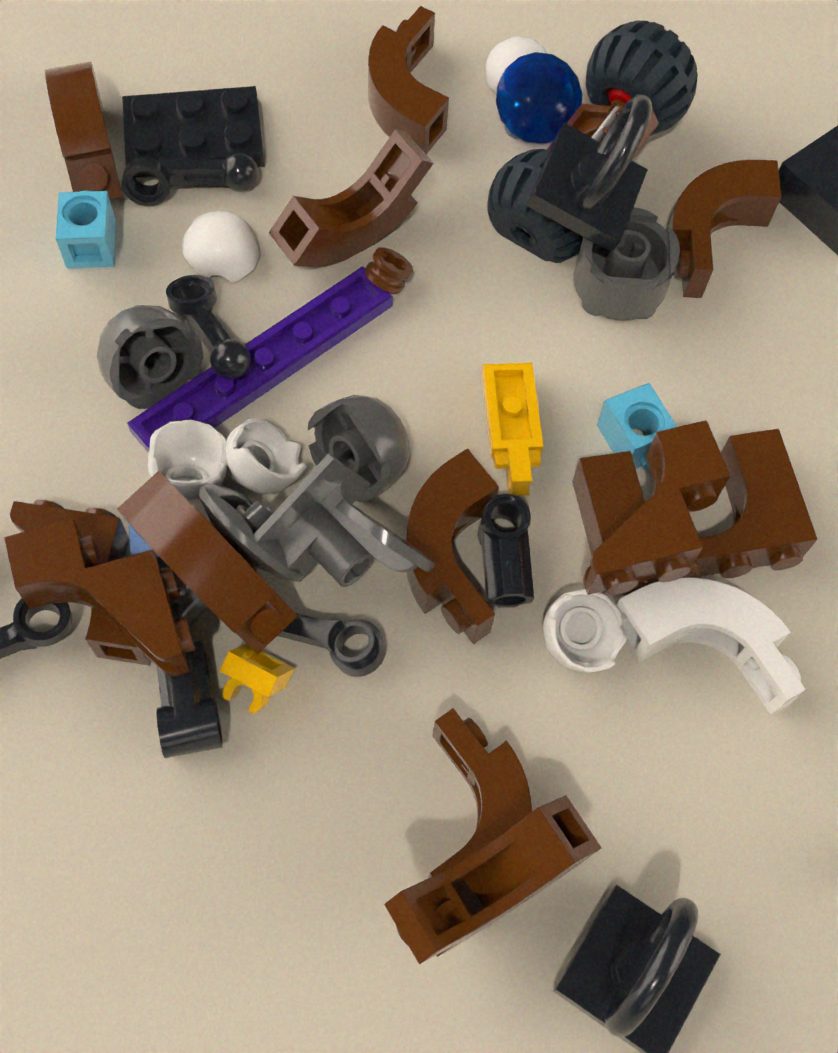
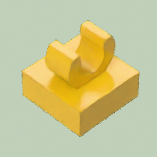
(259, 672)

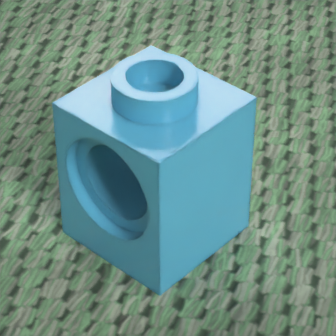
(86, 229)
(634, 410)

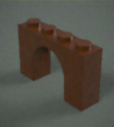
(764, 495)

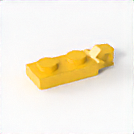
(513, 422)

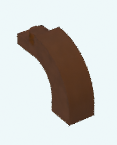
(393, 92)
(82, 129)
(719, 198)
(359, 217)
(441, 511)
(206, 562)
(494, 778)
(492, 881)

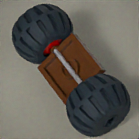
(624, 63)

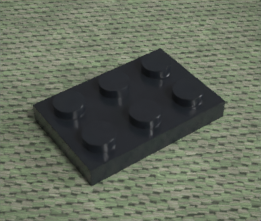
(192, 125)

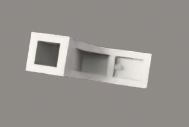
(718, 617)

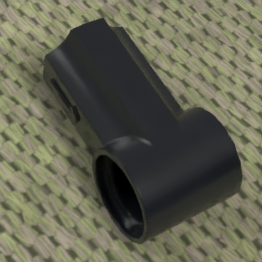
(506, 554)
(188, 714)

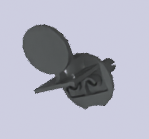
(307, 528)

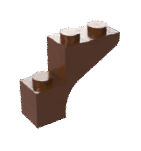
(661, 534)
(111, 544)
(131, 592)

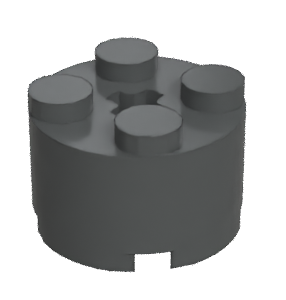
(631, 277)

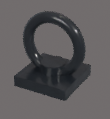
(593, 182)
(639, 970)

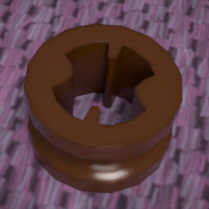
(388, 270)

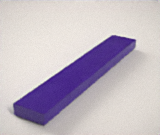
(273, 356)

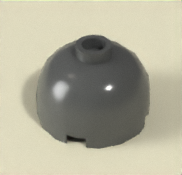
(148, 354)
(363, 437)

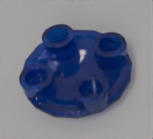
(537, 97)

